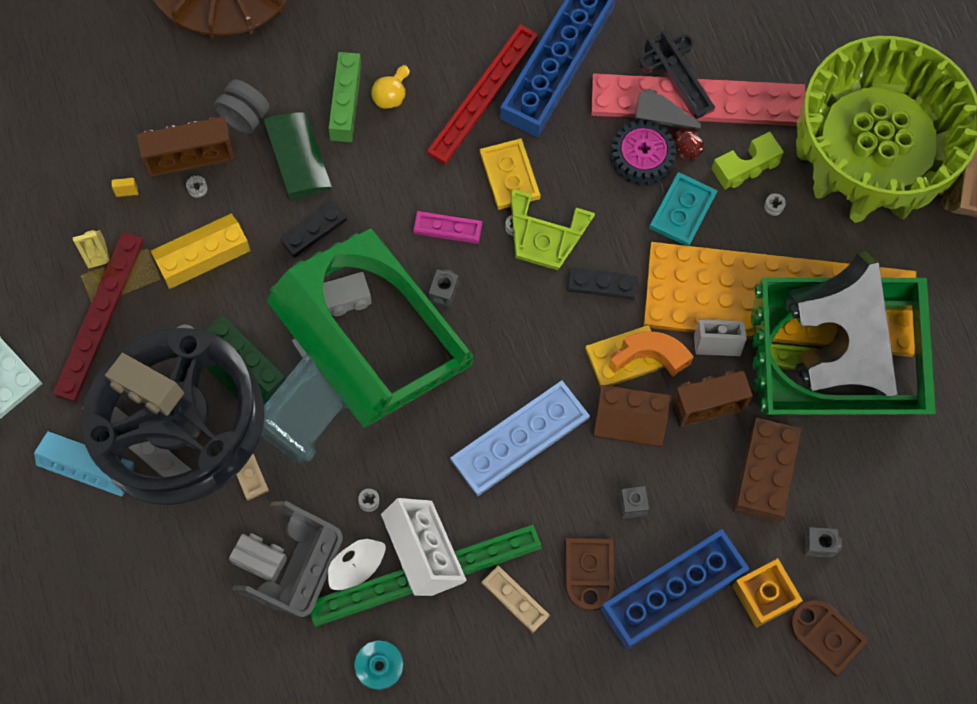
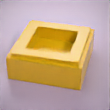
(124, 187)

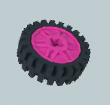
(628, 151)

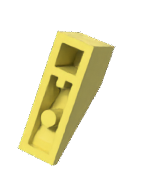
(92, 248)

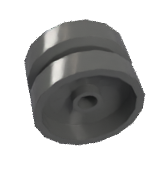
(241, 106)

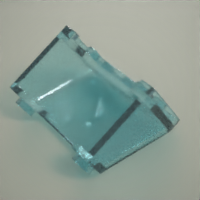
(300, 411)

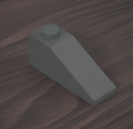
(662, 111)

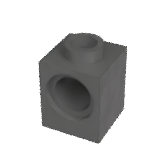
(443, 296)
(633, 502)
(812, 544)

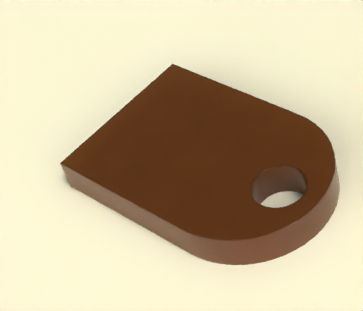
(589, 570)
(828, 636)

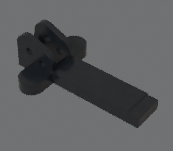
(677, 70)

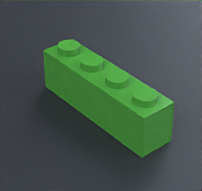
(345, 97)

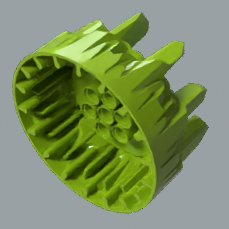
(903, 85)

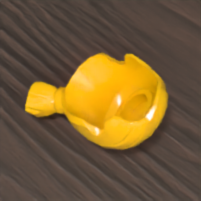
(389, 90)

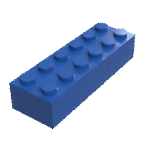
(674, 589)

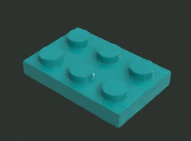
(683, 209)

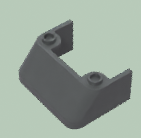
(307, 568)

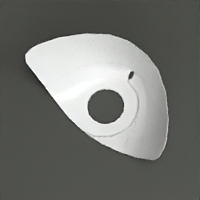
(366, 559)

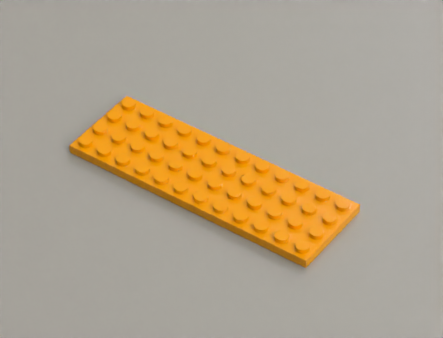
(720, 285)

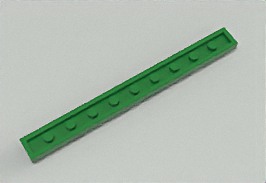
(397, 585)

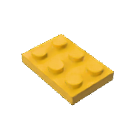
(508, 170)
(600, 356)

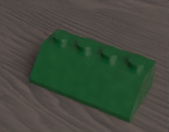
(265, 372)

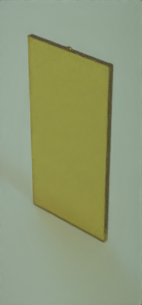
(143, 274)

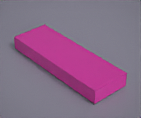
(447, 227)

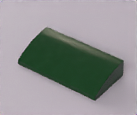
(297, 155)

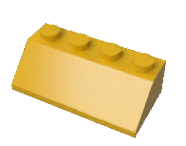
(201, 250)

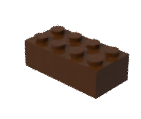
(185, 146)
(767, 470)

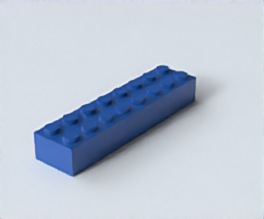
(554, 64)

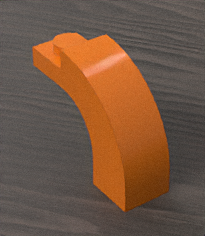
(652, 345)

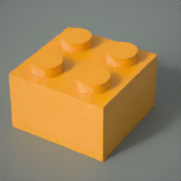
(767, 593)

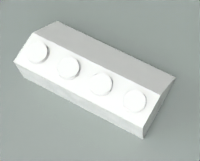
(422, 546)

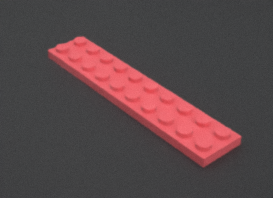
(733, 99)

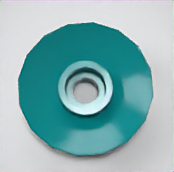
(378, 652)

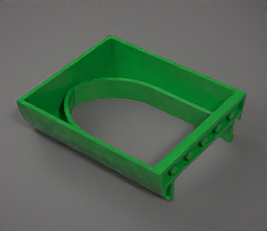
(303, 310)
(782, 396)

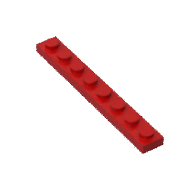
(482, 95)

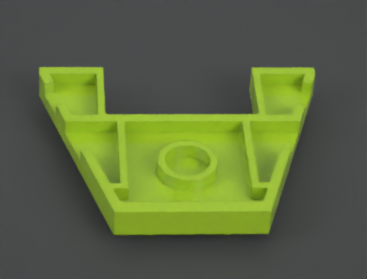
(541, 240)

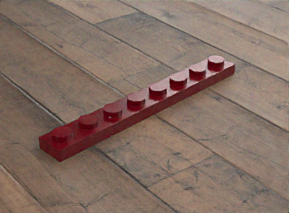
(98, 317)

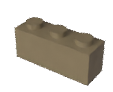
(144, 385)

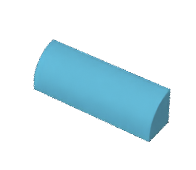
(74, 461)

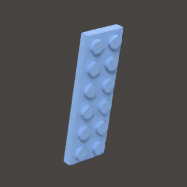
(519, 438)

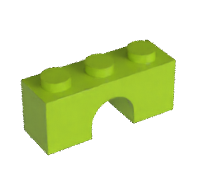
(733, 171)

